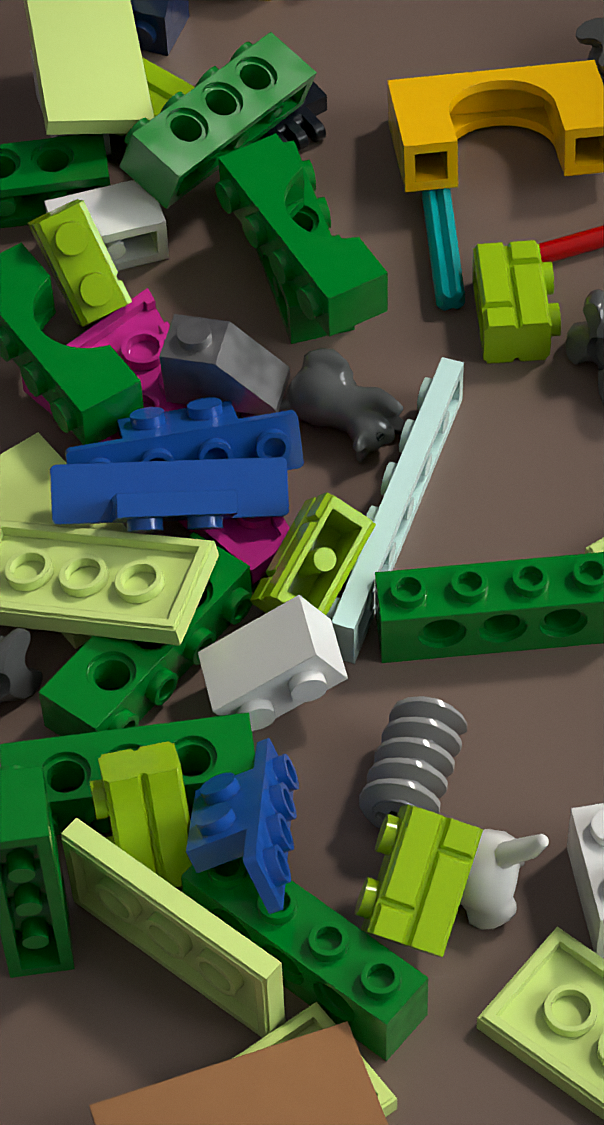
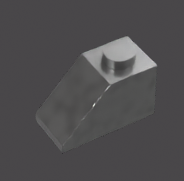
(220, 362)

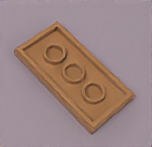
(290, 1083)

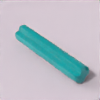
(443, 248)

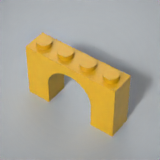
(437, 110)

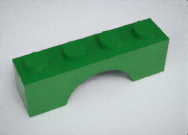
(333, 277)
(82, 385)

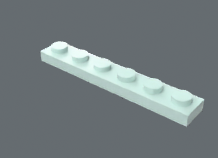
(402, 492)

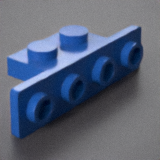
(197, 433)
(169, 491)
(249, 819)

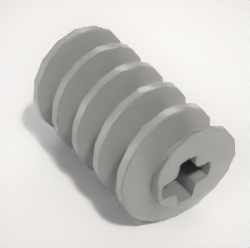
(413, 758)

